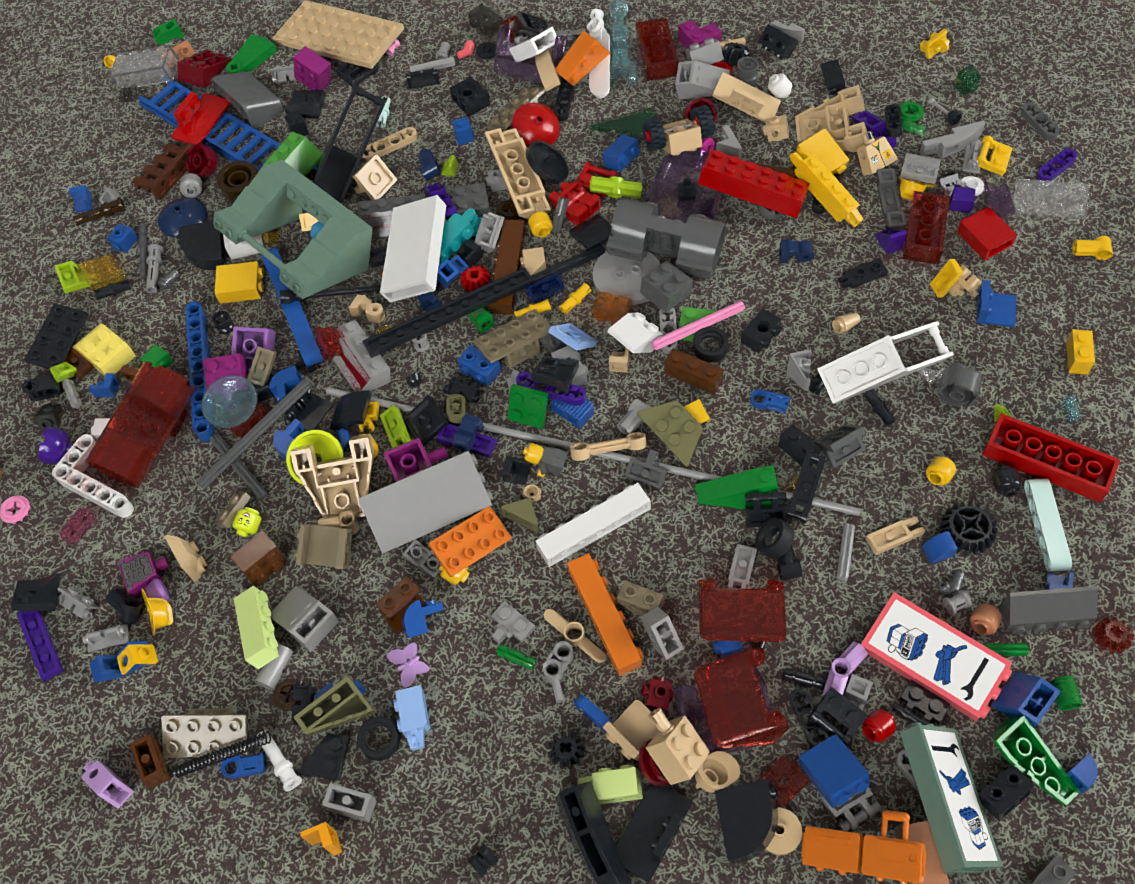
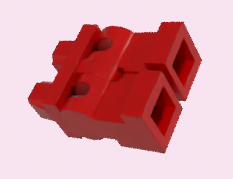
(580, 203)

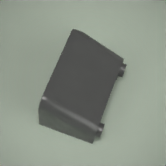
(249, 97)

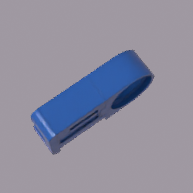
(772, 401)
(591, 711)
(246, 766)

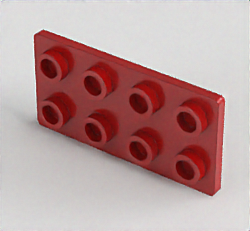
(198, 117)

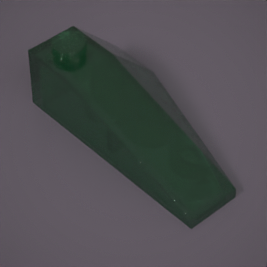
(625, 123)

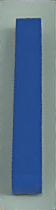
(295, 316)
(197, 351)

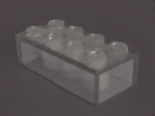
(144, 67)

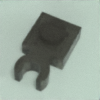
(130, 94)

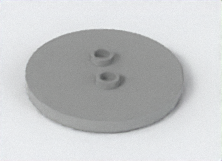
(622, 275)

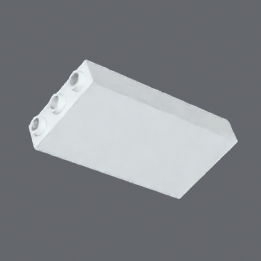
(413, 249)

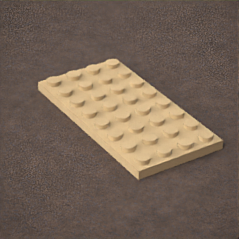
(338, 33)

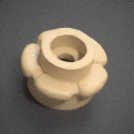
(532, 489)

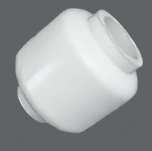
(779, 85)

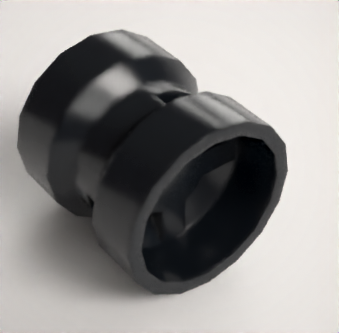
(223, 322)
(482, 860)

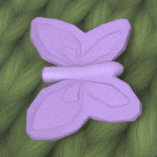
(409, 663)

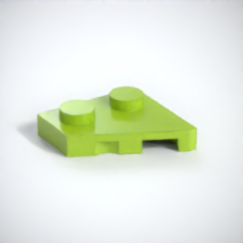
(70, 277)

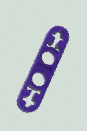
(575, 389)

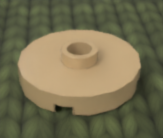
(790, 839)

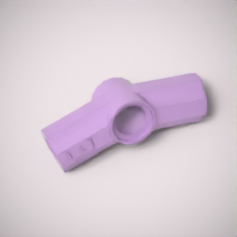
(849, 662)

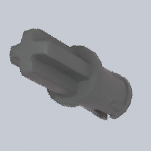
(560, 213)

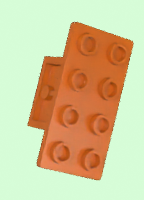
(469, 541)

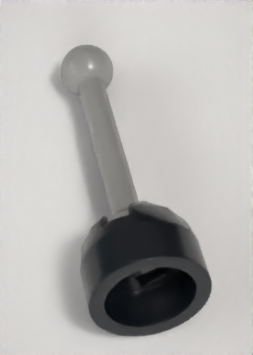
(953, 117)

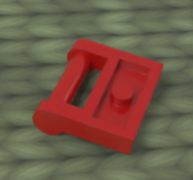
(584, 177)

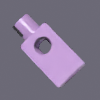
(99, 777)

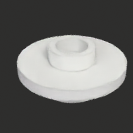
(973, 182)

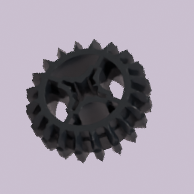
(965, 517)

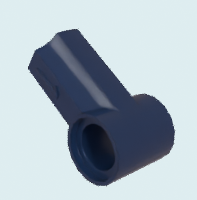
(429, 167)

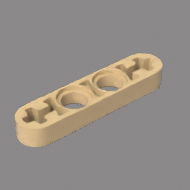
(387, 143)

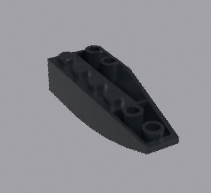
(591, 834)

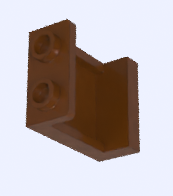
(396, 602)

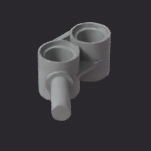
(559, 663)

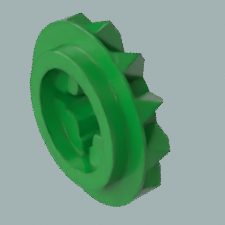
(912, 107)

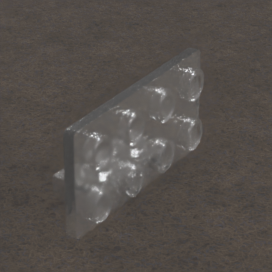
(1050, 199)

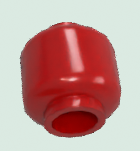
(879, 726)

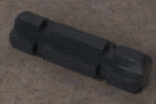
(804, 679)

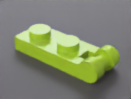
(395, 426)

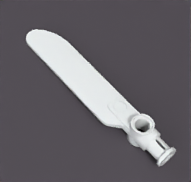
(599, 76)

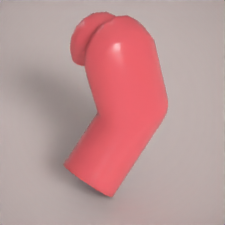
(467, 51)

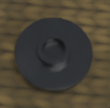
(486, 50)

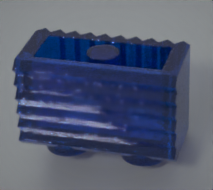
(544, 288)

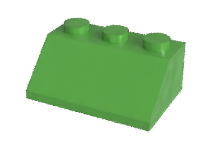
(298, 153)

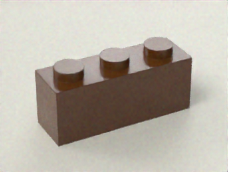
(693, 371)

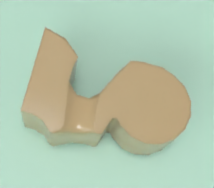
(373, 311)

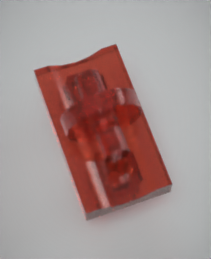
(328, 340)

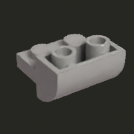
(920, 168)

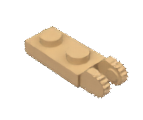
(893, 535)

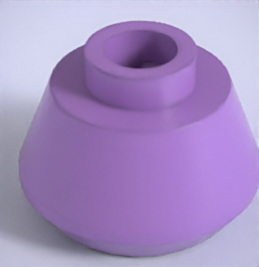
(156, 589)

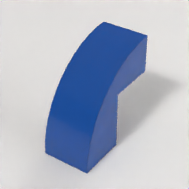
(107, 667)

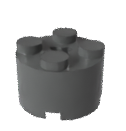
(959, 385)

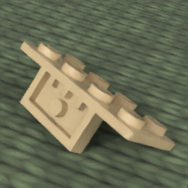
(746, 97)

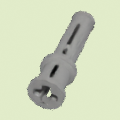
(154, 262)

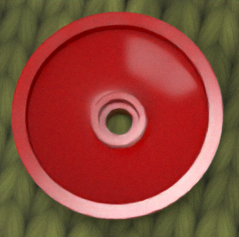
(530, 129)

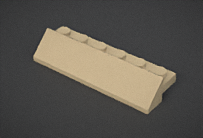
(519, 177)

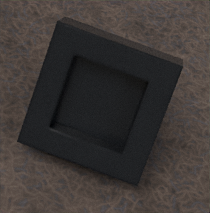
(686, 190)

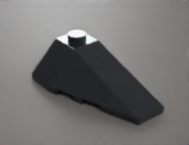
(528, 25)

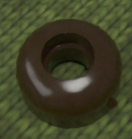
(235, 177)

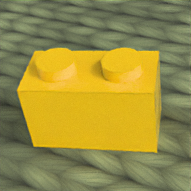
(1080, 351)

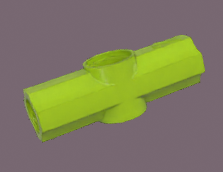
(615, 187)

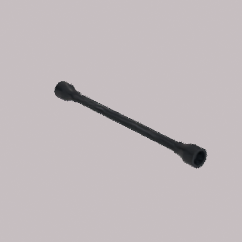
(289, 296)

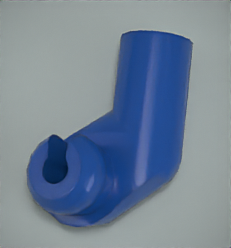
(343, 437)

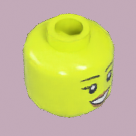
(246, 522)

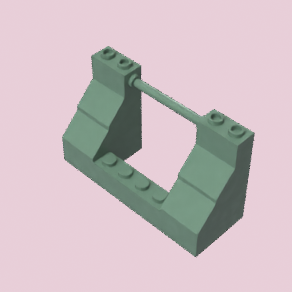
(277, 199)

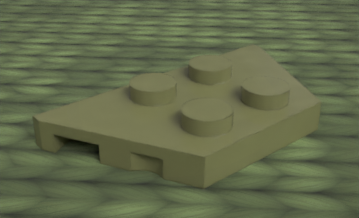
(674, 428)

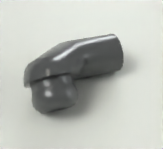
(953, 586)

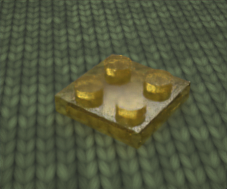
(101, 272)

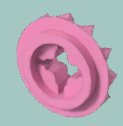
(10, 505)

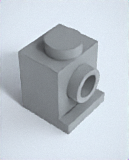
(495, 180)

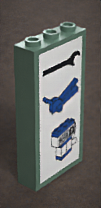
(950, 799)

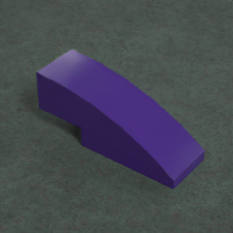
(875, 125)

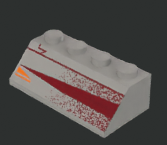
(355, 363)

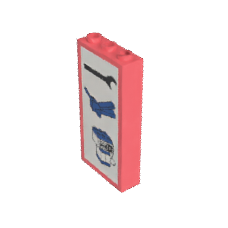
(937, 657)

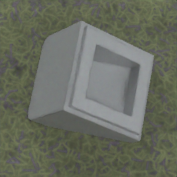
(109, 196)

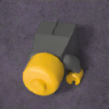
(548, 459)

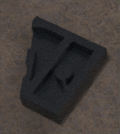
(327, 758)

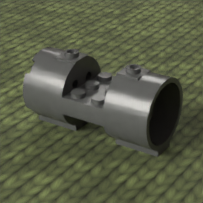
(640, 229)

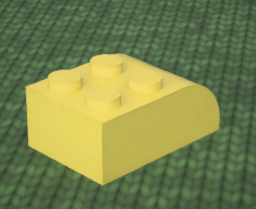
(104, 350)

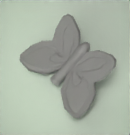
(569, 35)

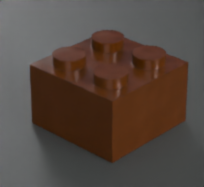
(258, 559)

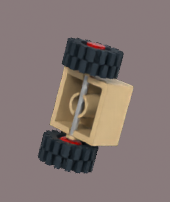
(679, 135)

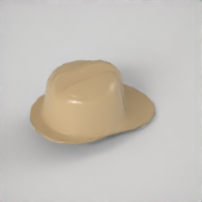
(717, 772)

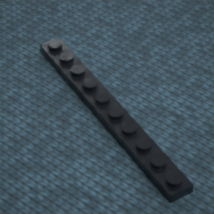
(447, 312)

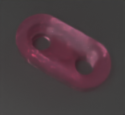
(77, 526)

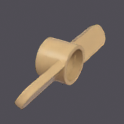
(582, 642)

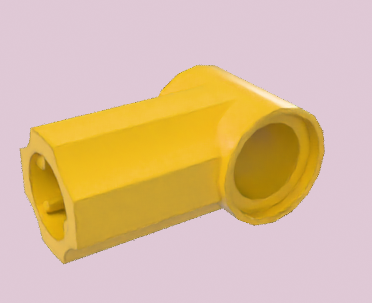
(1100, 248)

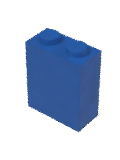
(834, 771)

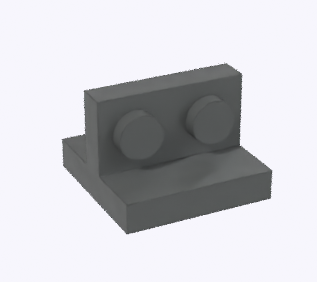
(842, 444)

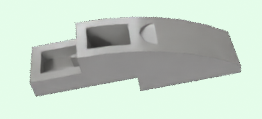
(954, 142)

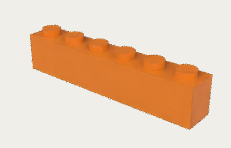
(604, 615)

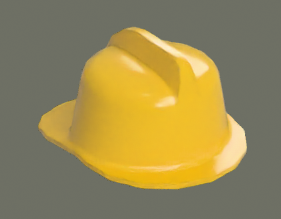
(908, 186)
(159, 612)

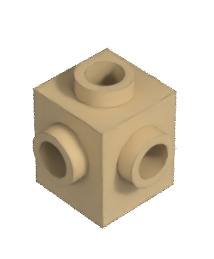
(776, 128)

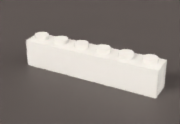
(593, 524)

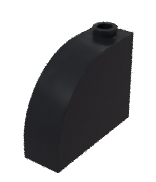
(202, 245)
(747, 818)

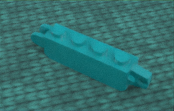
(456, 231)

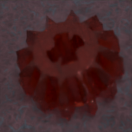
(1113, 635)

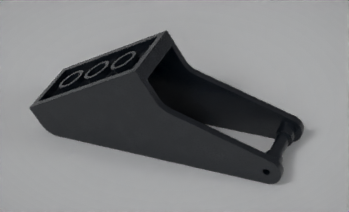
(338, 166)

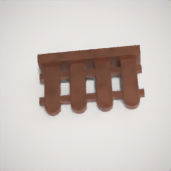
(166, 177)

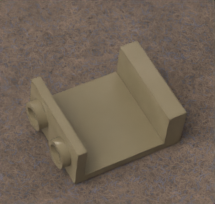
(324, 546)

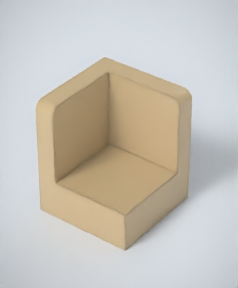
(619, 361)

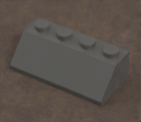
(1049, 609)

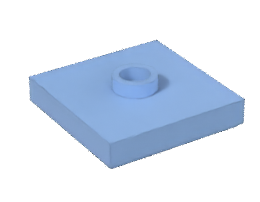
(572, 336)

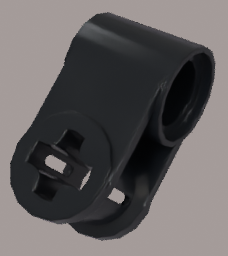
(44, 388)

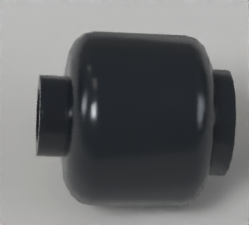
(1006, 481)

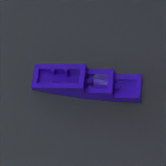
(438, 189)

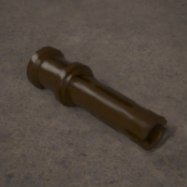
(108, 210)

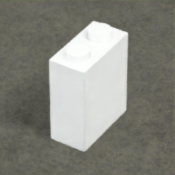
(534, 45)

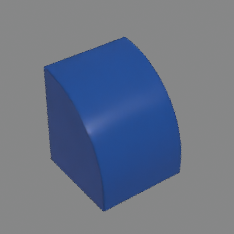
(940, 547)
(1084, 773)

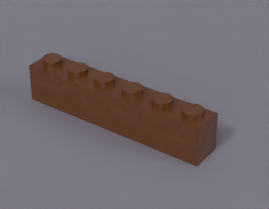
(508, 260)

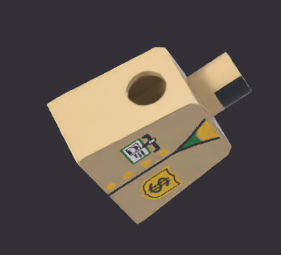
(875, 153)

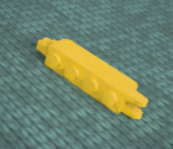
(826, 187)

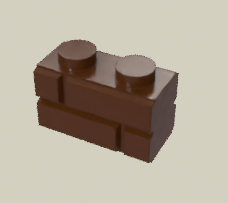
(149, 761)

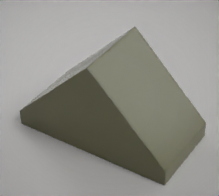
(521, 513)

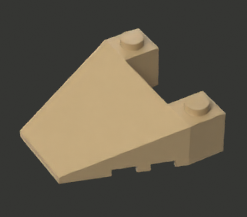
(834, 117)
(336, 482)

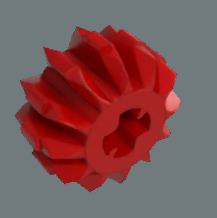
(474, 278)

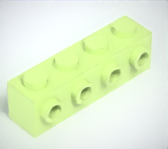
(256, 627)

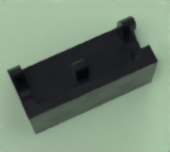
(833, 76)

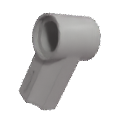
(631, 420)

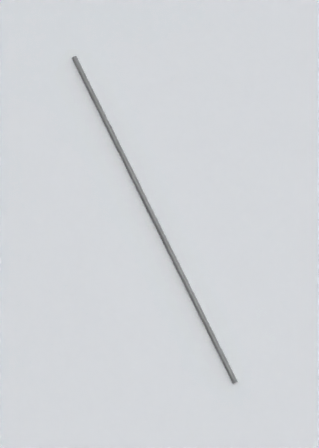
(609, 455)

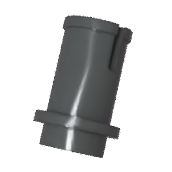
(168, 279)

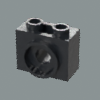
(470, 96)

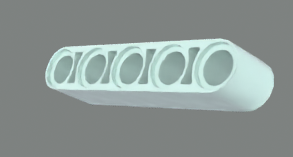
(1048, 525)

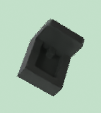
(48, 416)

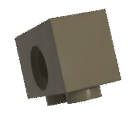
(638, 599)

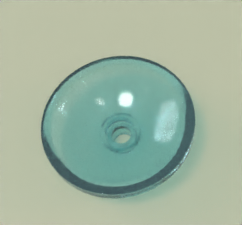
(223, 396)

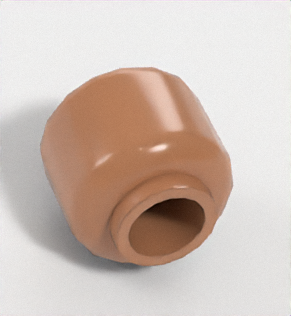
(985, 619)

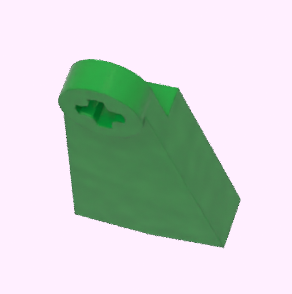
(251, 54)

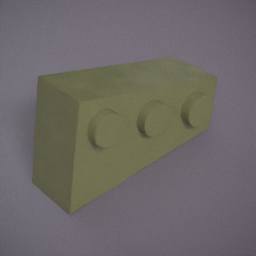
(334, 708)

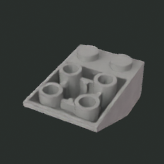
(697, 79)
(304, 618)

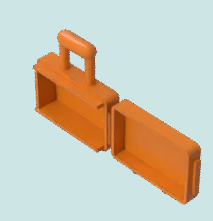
(869, 854)

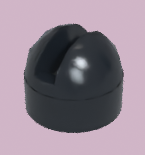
(415, 378)

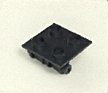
(308, 410)

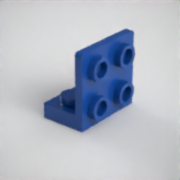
(995, 307)

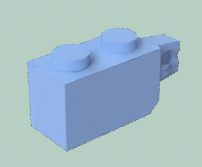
(413, 715)

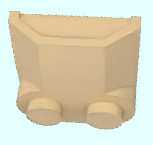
(187, 557)

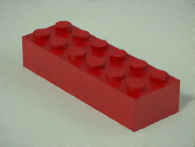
(753, 183)
(1051, 457)

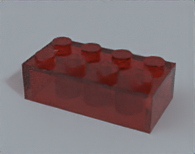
(656, 49)
(926, 227)

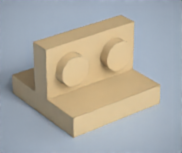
(374, 178)

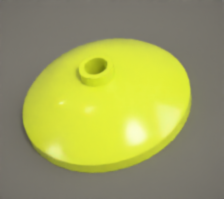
(324, 444)

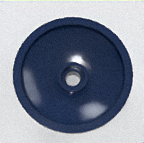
(181, 213)

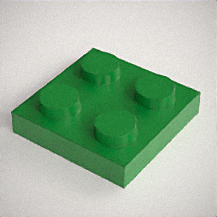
(527, 406)

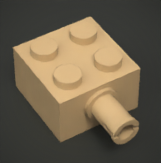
(676, 747)

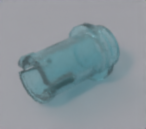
(1072, 409)

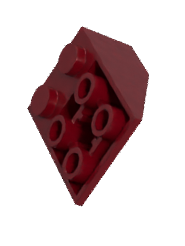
(201, 67)

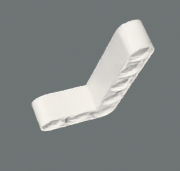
(70, 475)

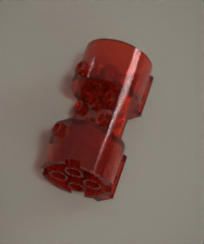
(140, 424)

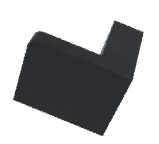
(472, 253)
(515, 470)

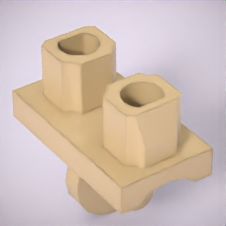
(970, 285)

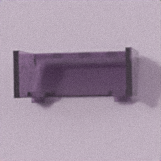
(525, 70)

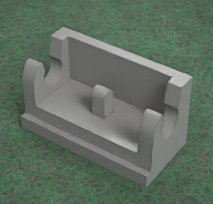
(489, 231)

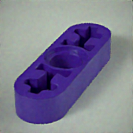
(1058, 159)

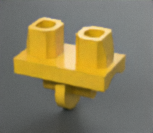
(937, 43)

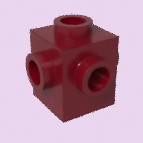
(657, 693)

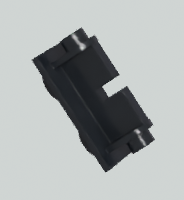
(416, 80)
(469, 391)
(304, 694)

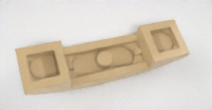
(546, 69)

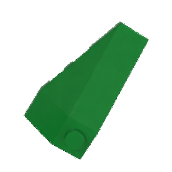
(731, 489)
(1033, 758)

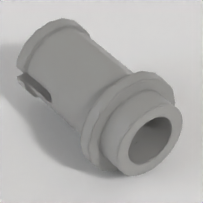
(443, 51)

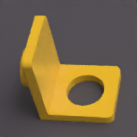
(136, 655)

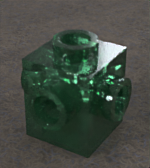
(967, 80)

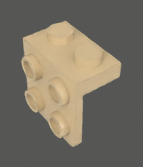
(631, 729)

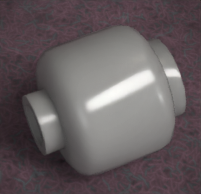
(191, 185)

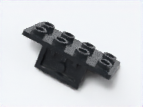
(56, 336)
(652, 830)

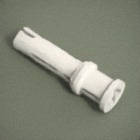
(282, 767)

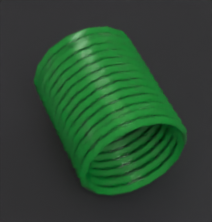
(1069, 697)

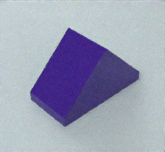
(891, 239)

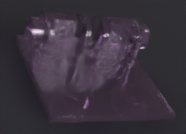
(1000, 199)

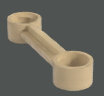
(632, 441)

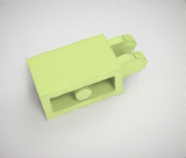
(616, 785)

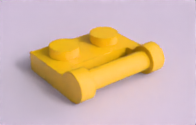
(999, 156)

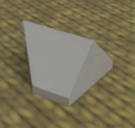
(799, 368)

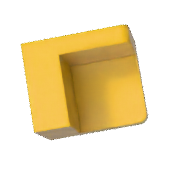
(698, 412)

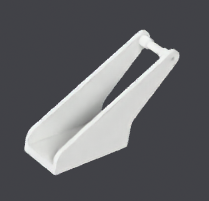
(875, 365)

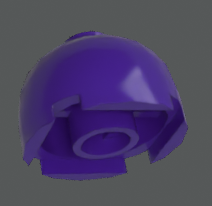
(54, 445)

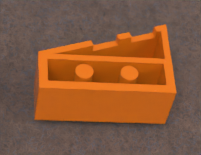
(581, 58)

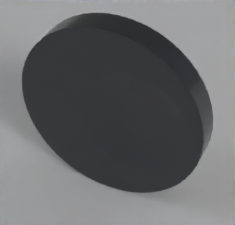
(547, 162)

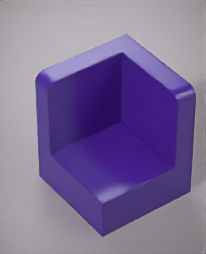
(962, 199)

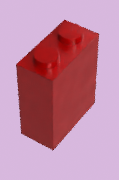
(986, 233)

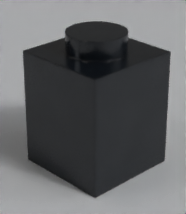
(296, 123)

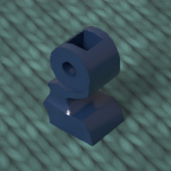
(802, 251)
(428, 301)
(466, 434)

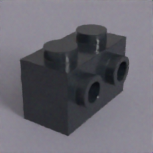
(777, 41)
(1005, 792)

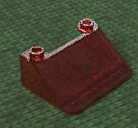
(742, 612)
(735, 702)

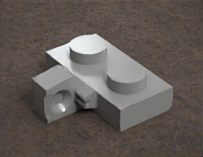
(511, 624)

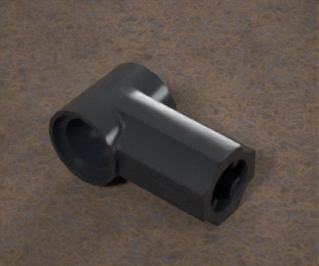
(789, 566)
(127, 607)

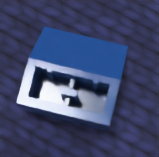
(1026, 696)

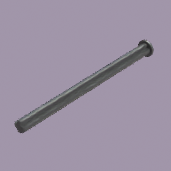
(244, 443)

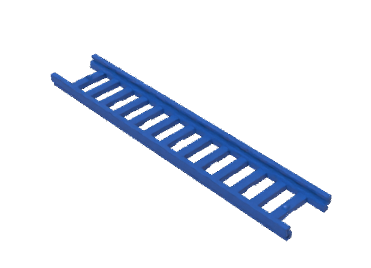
(225, 151)

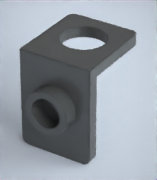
(552, 343)

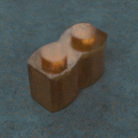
(610, 307)

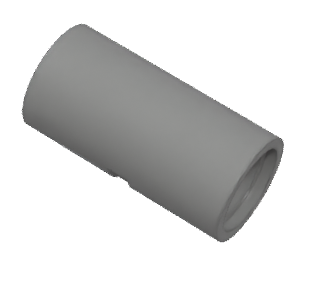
(272, 671)

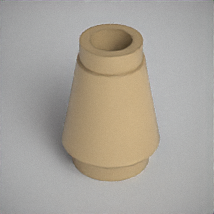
(845, 322)

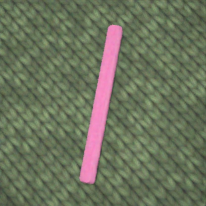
(697, 325)

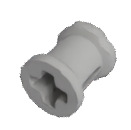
(424, 343)
(957, 602)

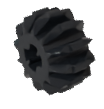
(733, 52)
(567, 742)

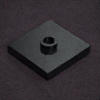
(425, 420)

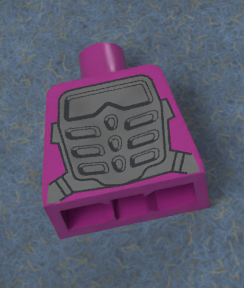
(140, 571)

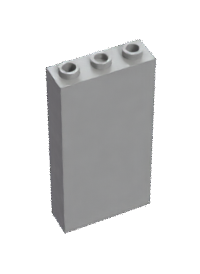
(426, 501)

